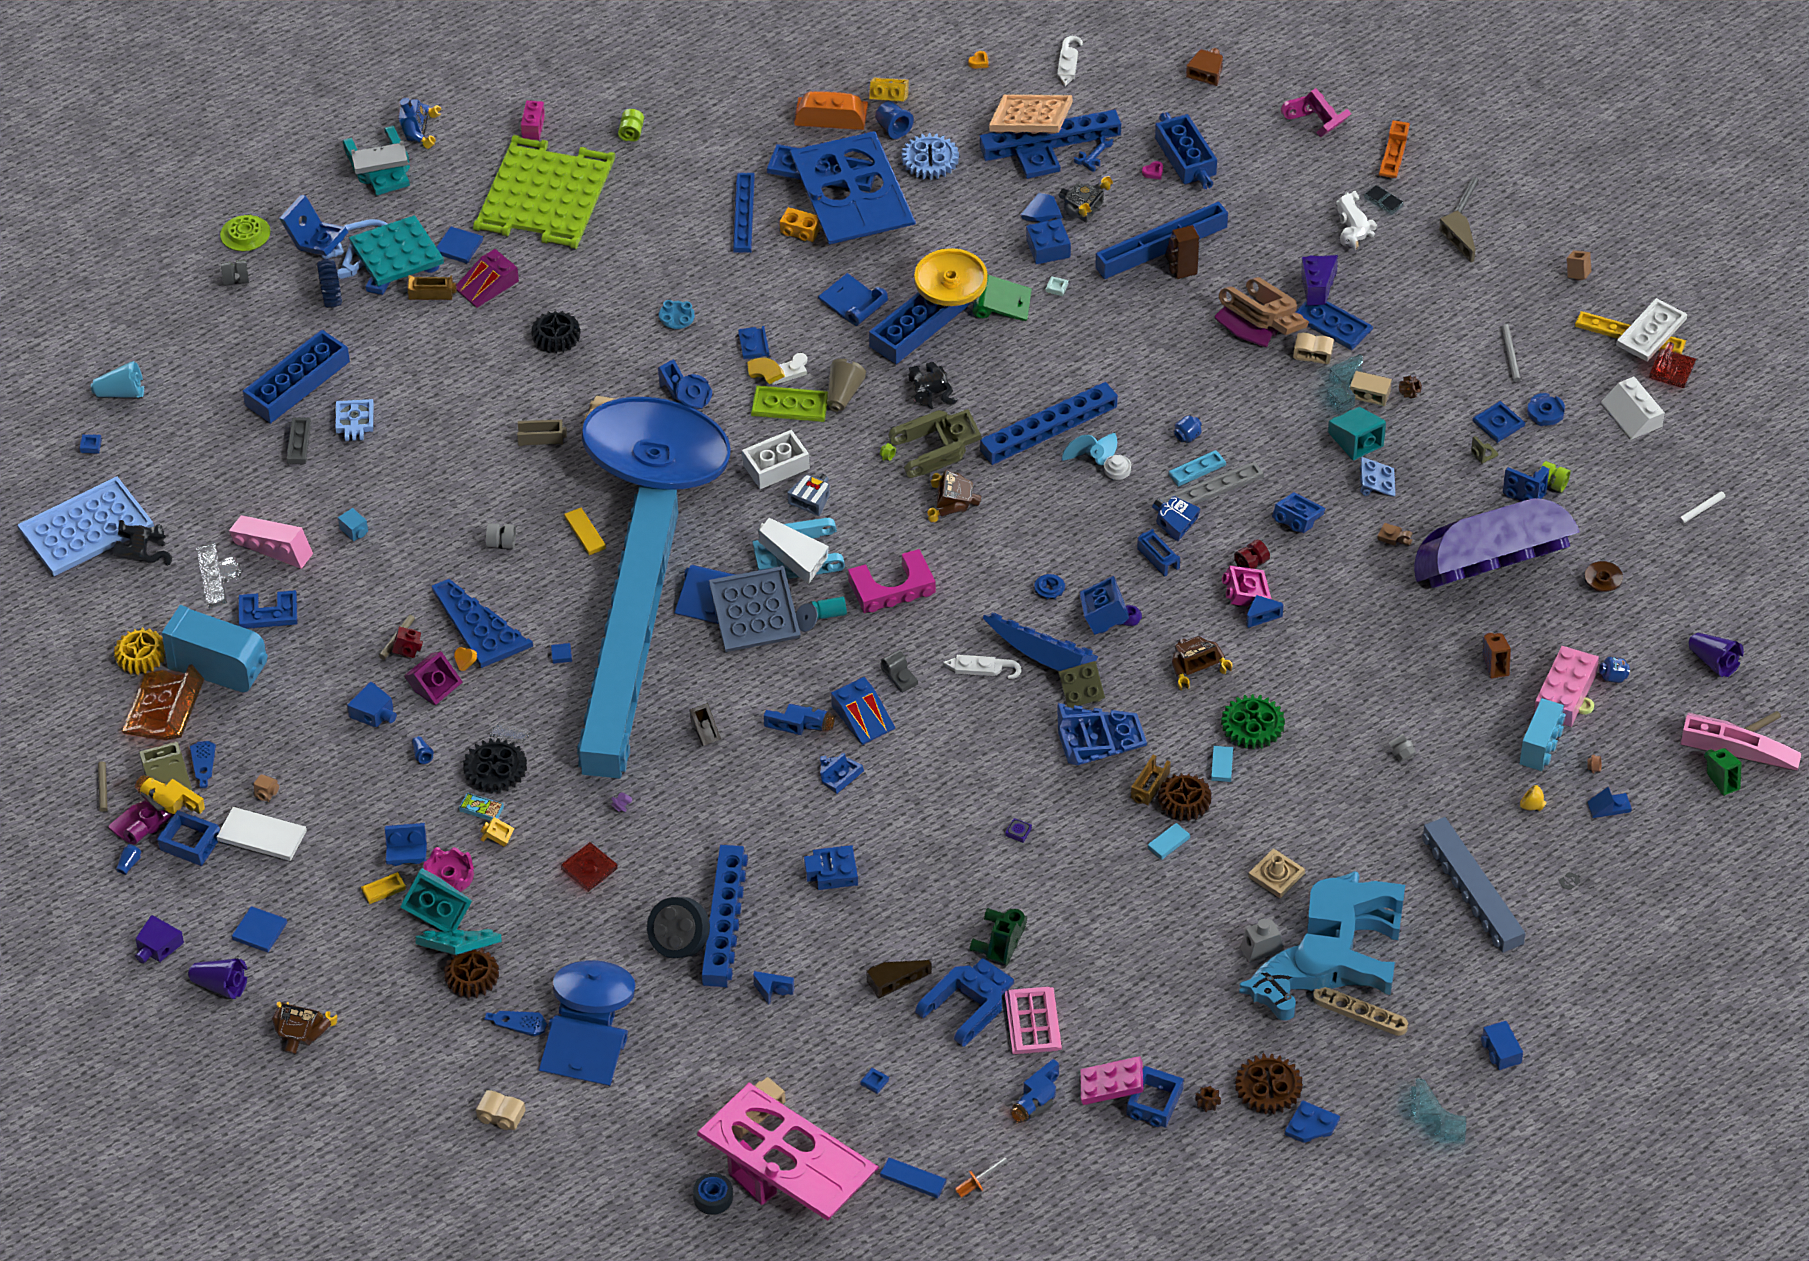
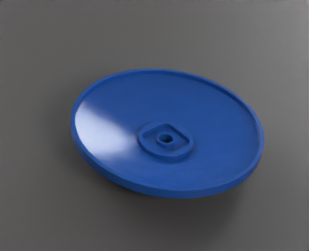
(656, 443)

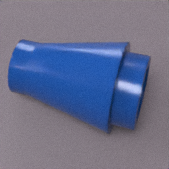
(422, 751)
(129, 857)

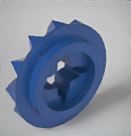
(1052, 580)

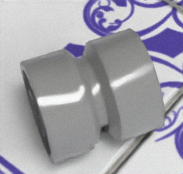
(500, 535)

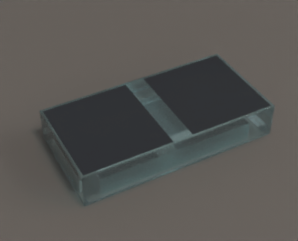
(1384, 199)

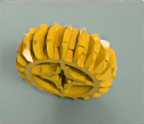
(140, 651)

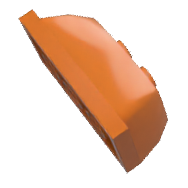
(831, 110)

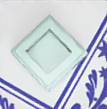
(1057, 286)

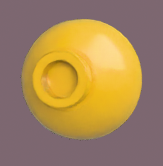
(1533, 799)

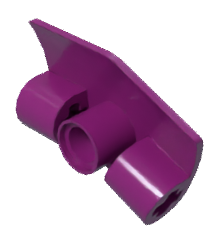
(1243, 328)
(138, 822)

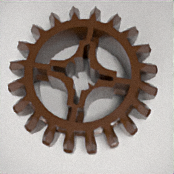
(1184, 796)
(471, 973)

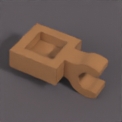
(1393, 534)

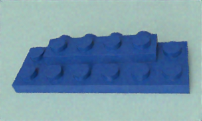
(783, 165)

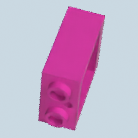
(749, 1180)

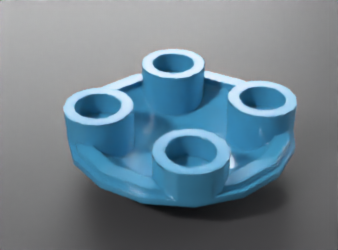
(676, 314)

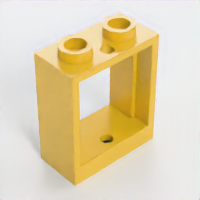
(883, 90)

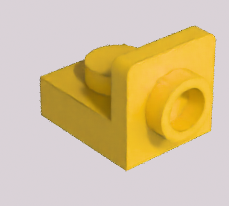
(497, 831)

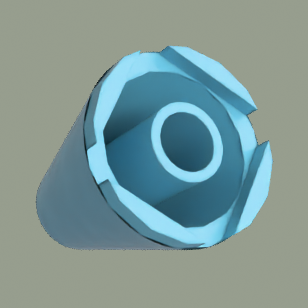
(120, 382)

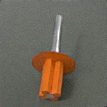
(973, 1182)

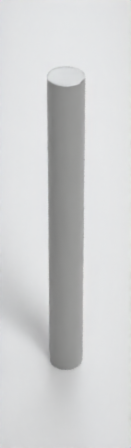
(1510, 352)

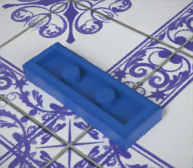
(913, 1177)

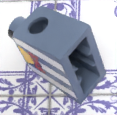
(810, 494)

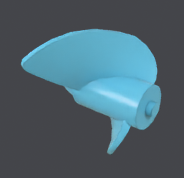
(1088, 444)

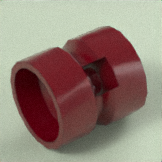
(1252, 555)

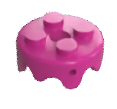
(453, 861)

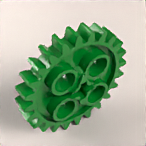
(1253, 721)

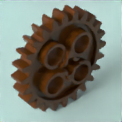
(1249, 1085)

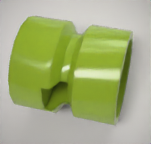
(631, 125)
(1562, 476)

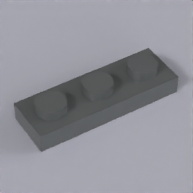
(299, 441)

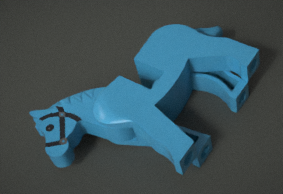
(1326, 952)

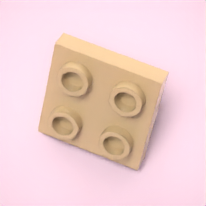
(1276, 873)

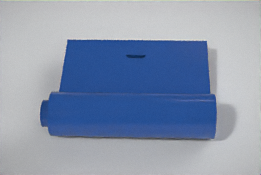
(696, 595)
(582, 1049)

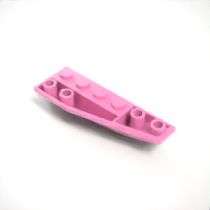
(1716, 734)

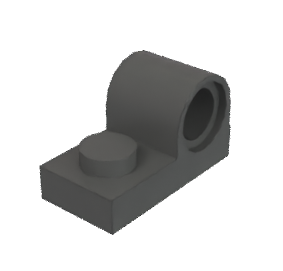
(896, 669)

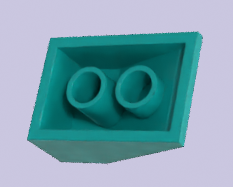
(436, 901)

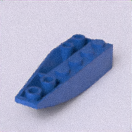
(1040, 646)

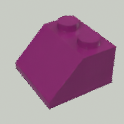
(433, 678)

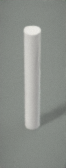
(1702, 507)

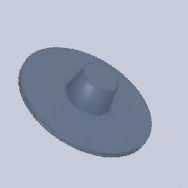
(806, 617)

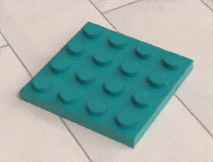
(396, 250)

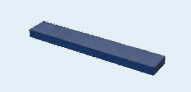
(744, 213)

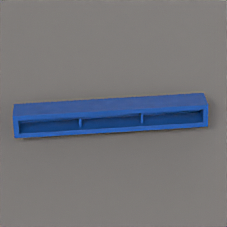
(1155, 241)

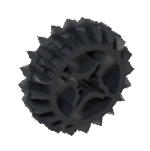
(555, 331)

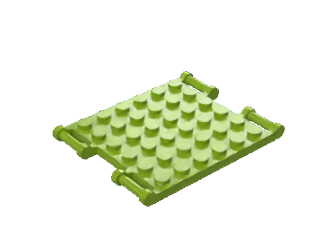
(544, 192)

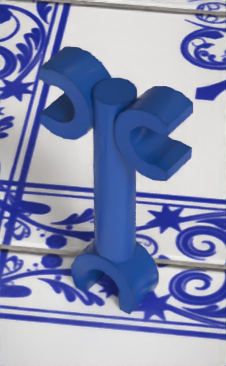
(1091, 160)

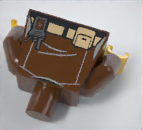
(953, 494)
(1197, 655)
(300, 1025)

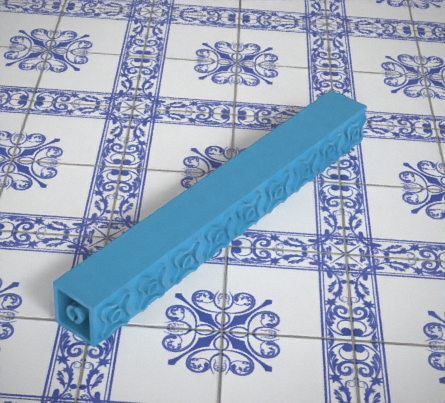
(628, 633)

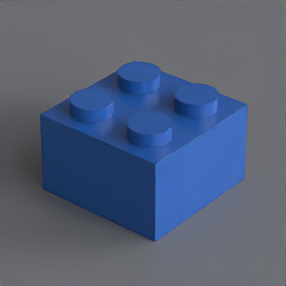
(1048, 241)

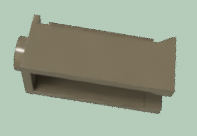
(541, 432)

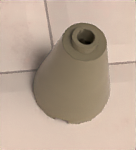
(843, 383)

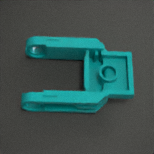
(386, 179)

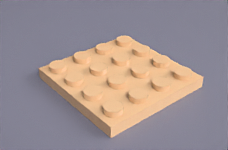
(1031, 113)

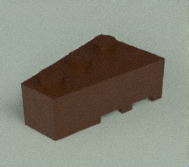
(1183, 252)

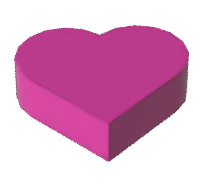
(1153, 170)

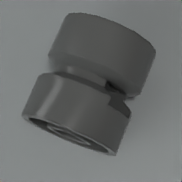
(234, 272)

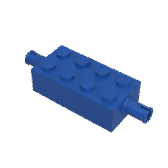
(1186, 149)

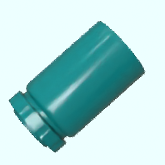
(830, 607)

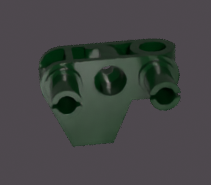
(1004, 935)

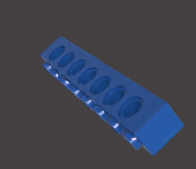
(1072, 131)
(1048, 423)
(723, 916)

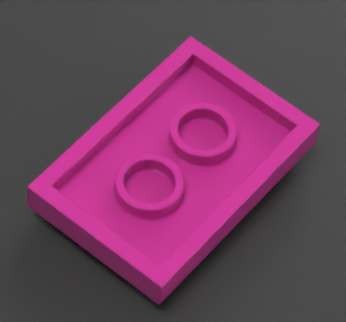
(1111, 1080)

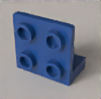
(1525, 487)
(406, 844)

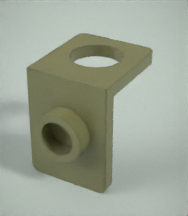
(1478, 450)

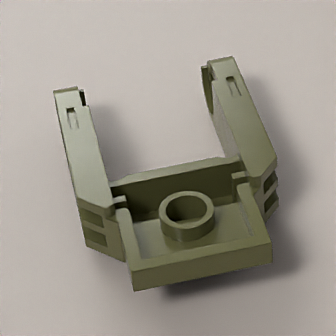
(953, 430)

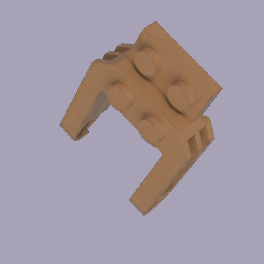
(1277, 308)

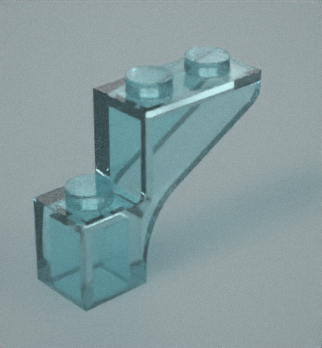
(1341, 376)
(1428, 1111)

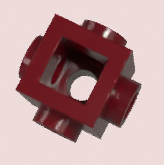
(407, 642)

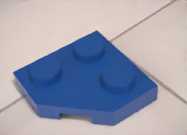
(1311, 1122)

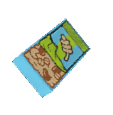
(481, 807)

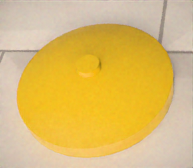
(950, 277)

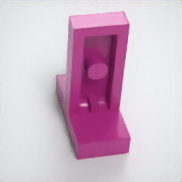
(1325, 112)

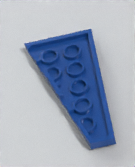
(479, 626)

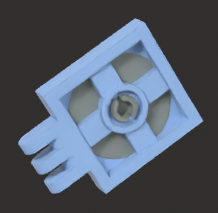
(354, 418)

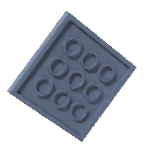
(754, 608)

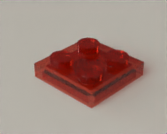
(589, 866)

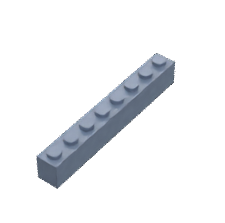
(1473, 884)

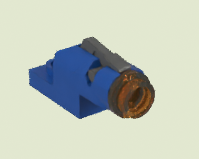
(798, 718)
(1038, 1093)

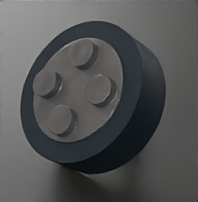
(678, 927)

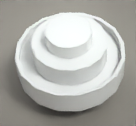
(1117, 467)

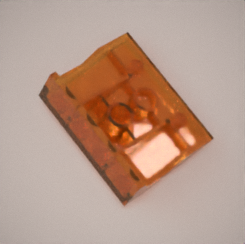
(163, 704)

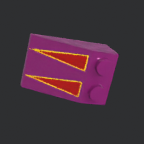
(488, 278)

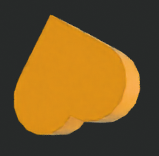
(979, 60)
(465, 658)

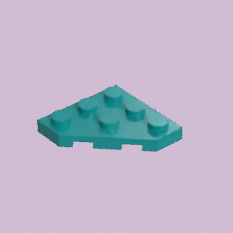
(458, 940)

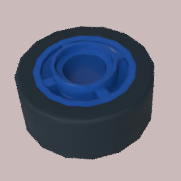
(713, 1203)

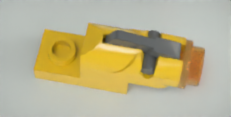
(169, 796)

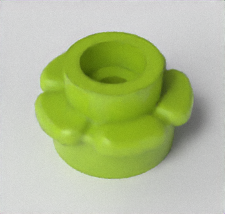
(886, 451)

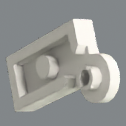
(794, 368)

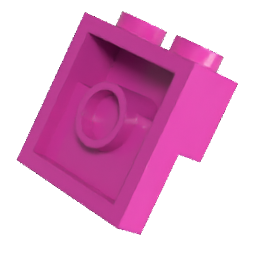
(1244, 585)

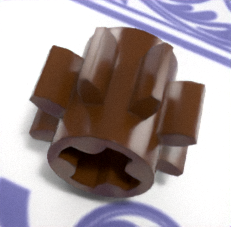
(1410, 387)
(1208, 1098)

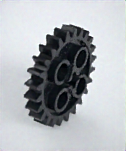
(495, 765)

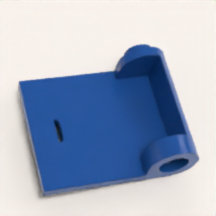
(853, 299)

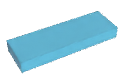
(1197, 468)

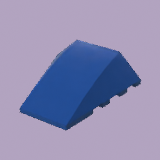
(1097, 734)

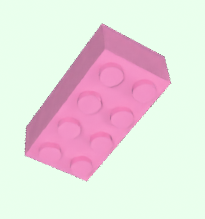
(1569, 681)

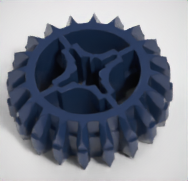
(329, 283)

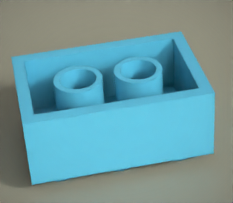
(1542, 735)

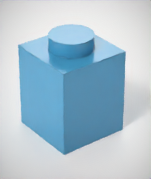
(353, 524)

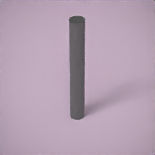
(1467, 194)

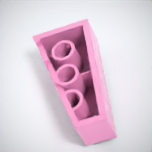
(272, 539)

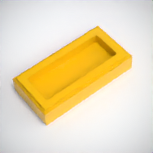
(383, 888)

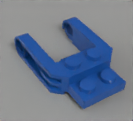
(981, 983)

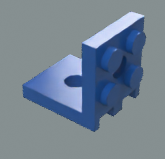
(311, 234)

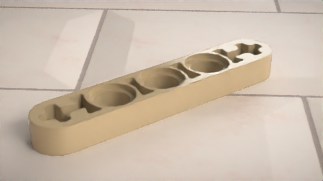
(1367, 1018)

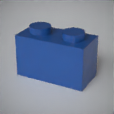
(1502, 1045)

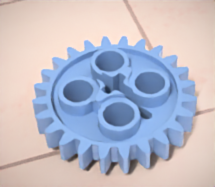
(916, 156)

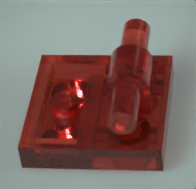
(1672, 367)

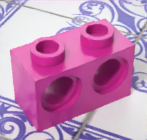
(533, 120)

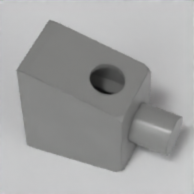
(1261, 940)

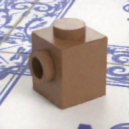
(1579, 265)

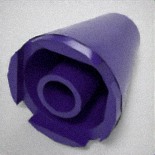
(1717, 652)
(220, 976)

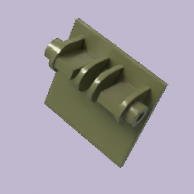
(1082, 684)

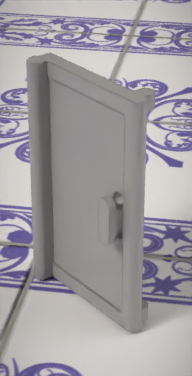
(379, 158)

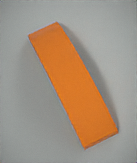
(1395, 149)

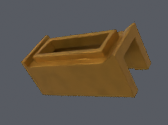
(431, 288)
(1142, 796)

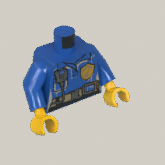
(414, 119)

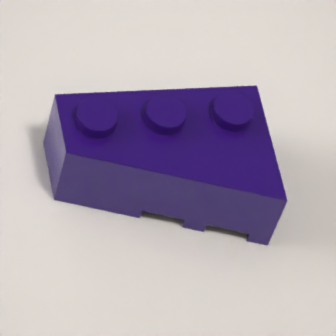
(1318, 277)

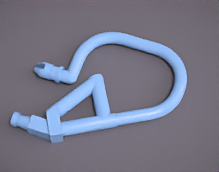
(347, 269)

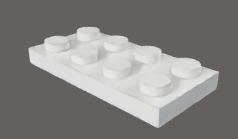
(1651, 329)

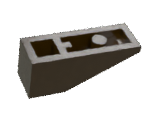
(894, 975)

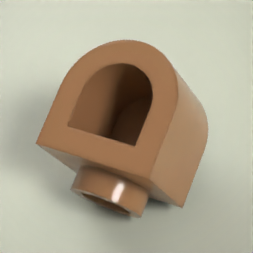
(265, 787)

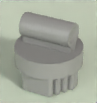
(1402, 748)

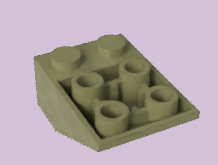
(165, 764)

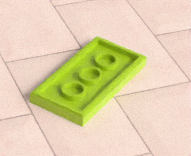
(790, 403)

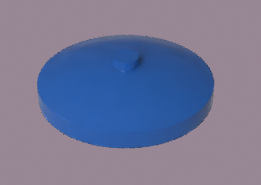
(594, 986)

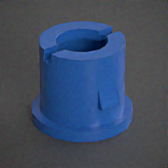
(894, 119)

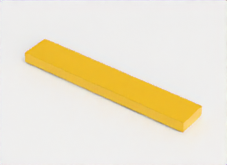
(1616, 329)

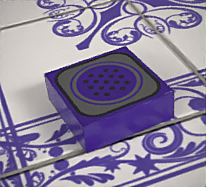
(1018, 830)

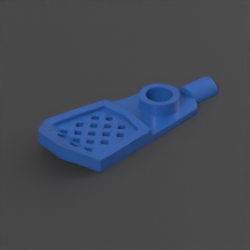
(203, 758)
(523, 1022)

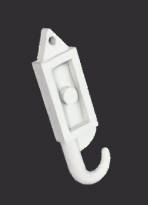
(1068, 60)
(981, 665)

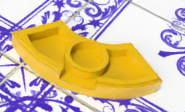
(765, 368)

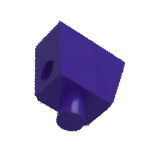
(157, 940)

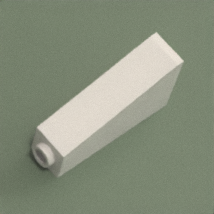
(793, 548)

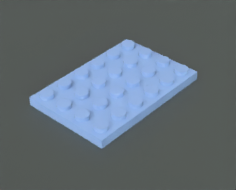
(83, 525)

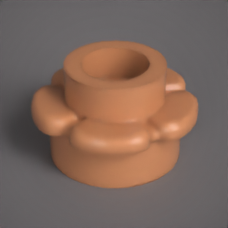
(1594, 763)

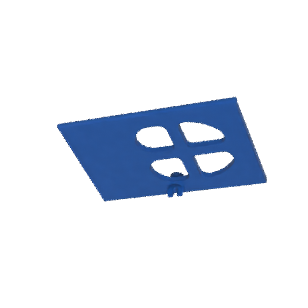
(860, 212)

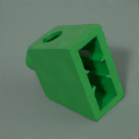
(1724, 770)

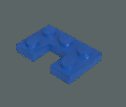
(254, 617)

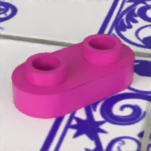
(1299, 106)

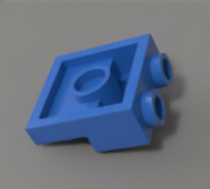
(1297, 512)

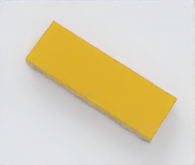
(585, 531)

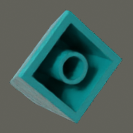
(1358, 432)

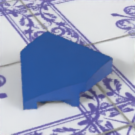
(1042, 209)
(839, 771)

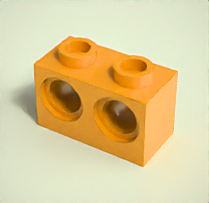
(800, 224)

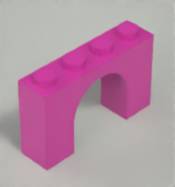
(874, 596)

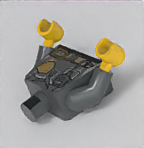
(1085, 199)

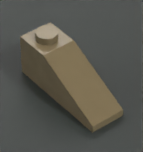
(1458, 232)

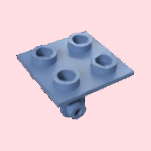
(1376, 477)

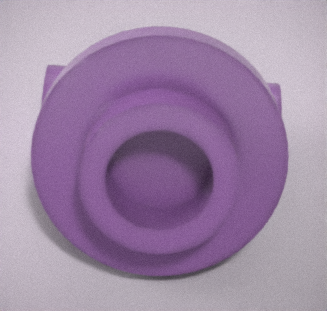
(620, 802)

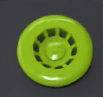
(245, 233)

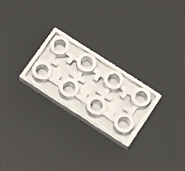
(261, 833)

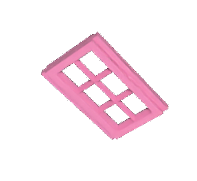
(1051, 1018)

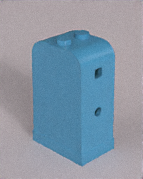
(215, 648)

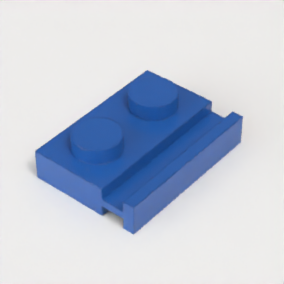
(753, 342)

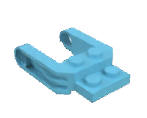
(810, 528)

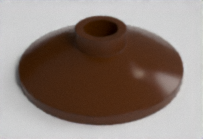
(1603, 570)

